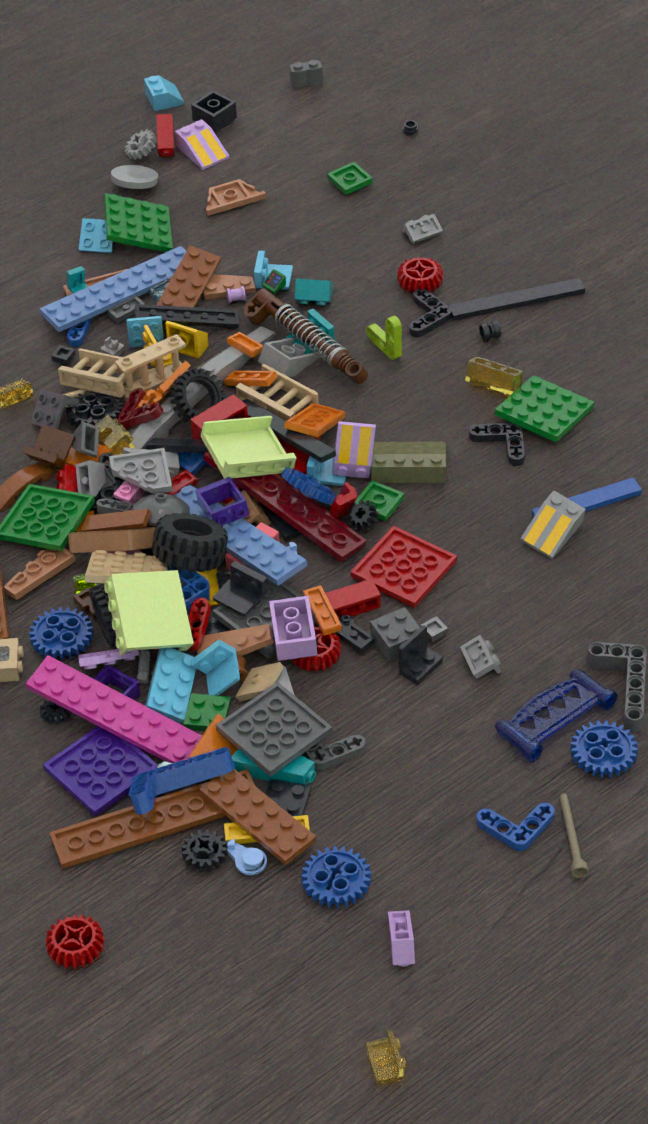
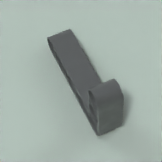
(625, 658)

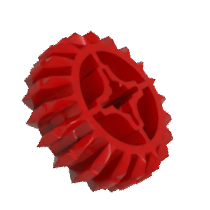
(420, 274)
(325, 656)
(76, 934)

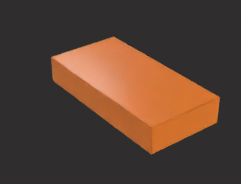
(245, 344)

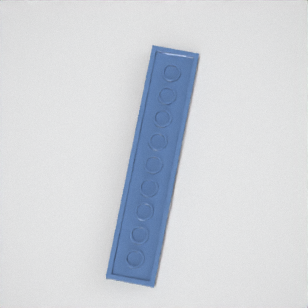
(111, 291)
(252, 545)

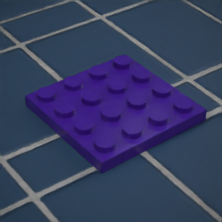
(98, 769)

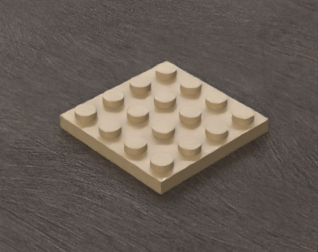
(104, 564)

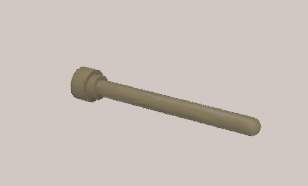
(578, 867)

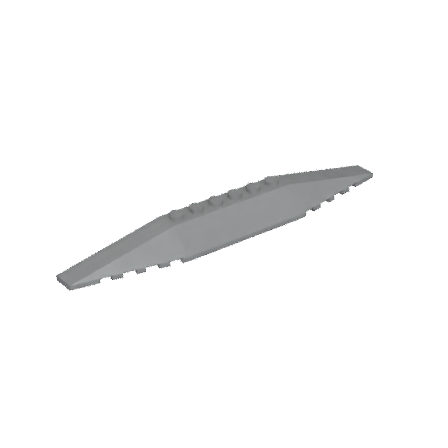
(220, 365)

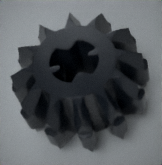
(358, 512)

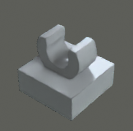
(112, 347)

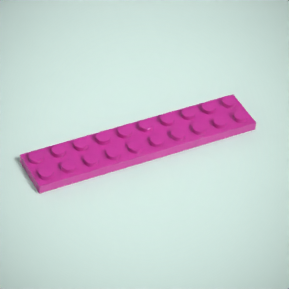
(112, 711)

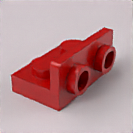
(343, 501)

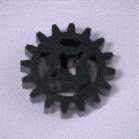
(204, 850)

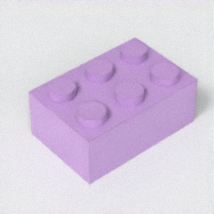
(293, 628)

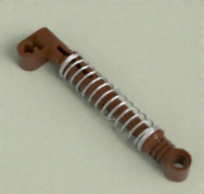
(337, 357)

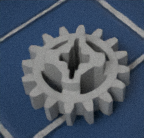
(141, 144)

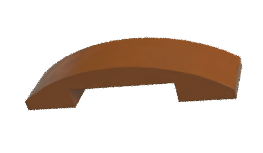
(20, 481)

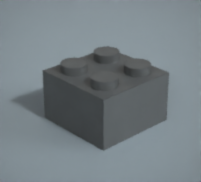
(392, 631)

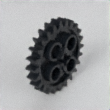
(93, 408)

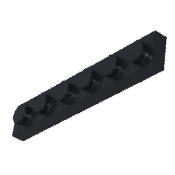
(190, 315)

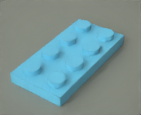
(171, 684)

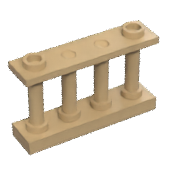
(147, 355)
(90, 379)
(282, 382)

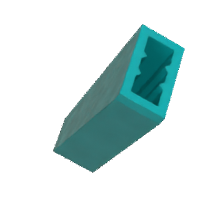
(298, 771)

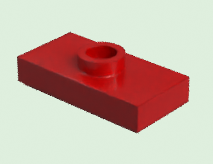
(181, 480)

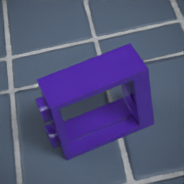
(225, 489)
(120, 680)

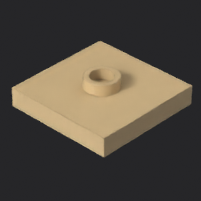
(259, 680)

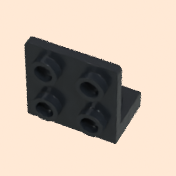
(242, 589)
(416, 659)

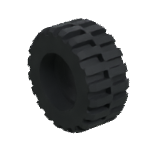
(189, 542)

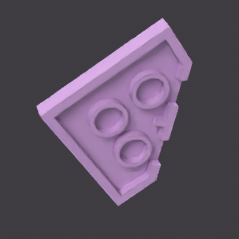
(107, 657)

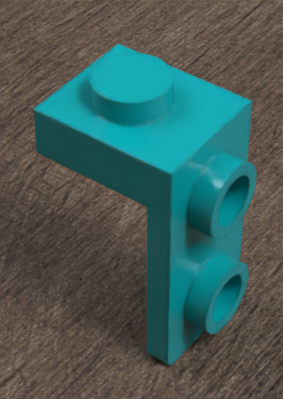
(76, 279)

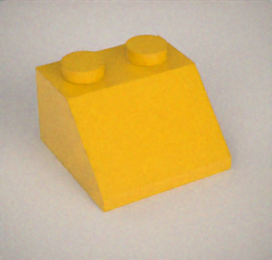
(195, 340)

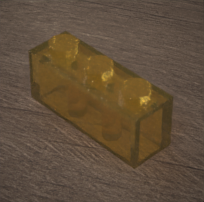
(493, 375)

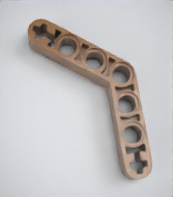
(111, 540)

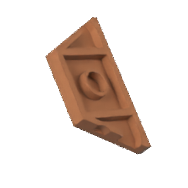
(231, 195)

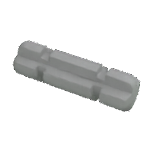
(143, 667)

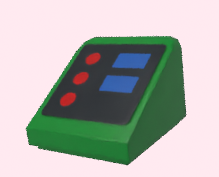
(274, 281)

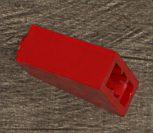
(165, 135)

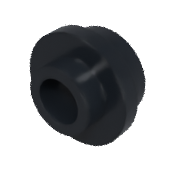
(410, 127)

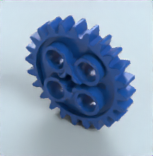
(309, 486)
(61, 633)
(604, 749)
(327, 872)

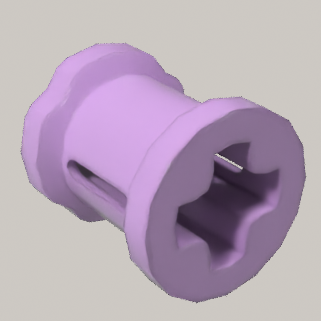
(236, 294)

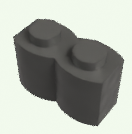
(306, 73)

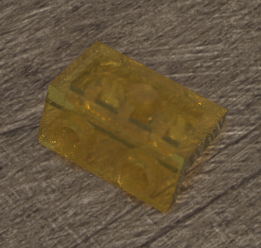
(15, 392)

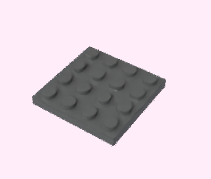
(259, 614)
(274, 728)

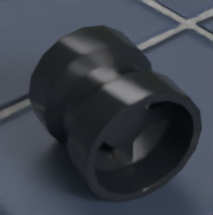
(490, 330)

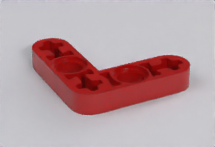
(194, 616)

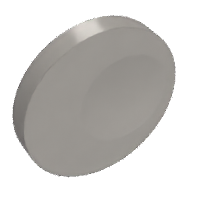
(134, 177)

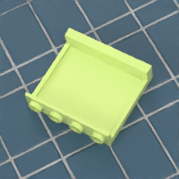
(245, 447)
(148, 611)

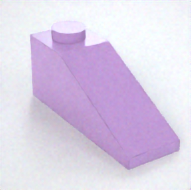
(401, 938)

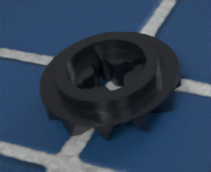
(59, 715)

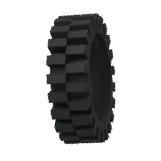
(181, 384)
(100, 604)

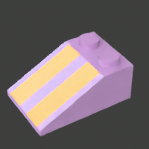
(200, 144)
(353, 449)

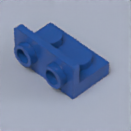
(192, 461)

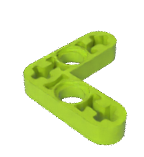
(389, 340)

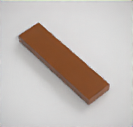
(117, 521)

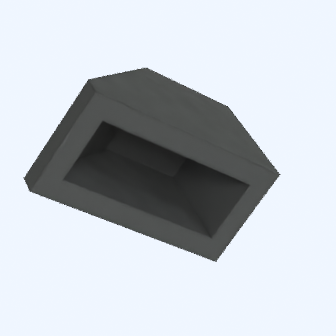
(86, 439)

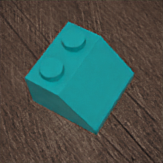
(313, 291)

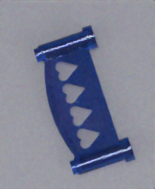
(528, 739)

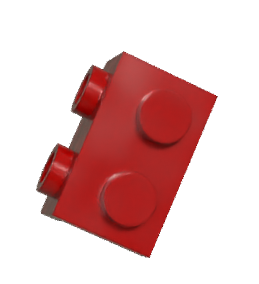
(67, 478)

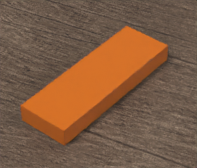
(250, 378)
(322, 611)

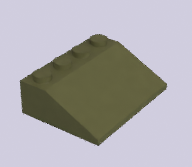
(409, 462)

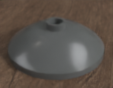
(160, 505)

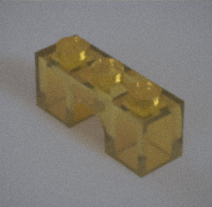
(114, 435)

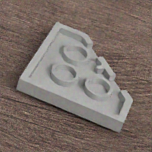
(144, 469)

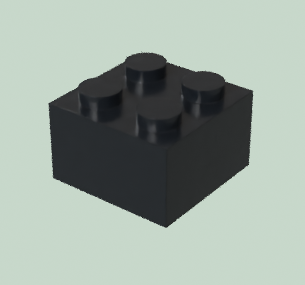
(214, 110)

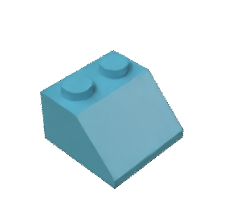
(162, 93)

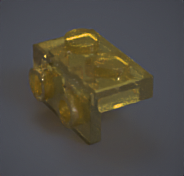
(386, 1060)

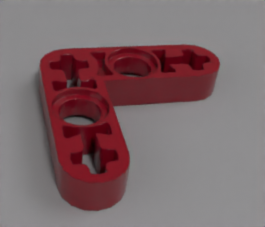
(131, 417)

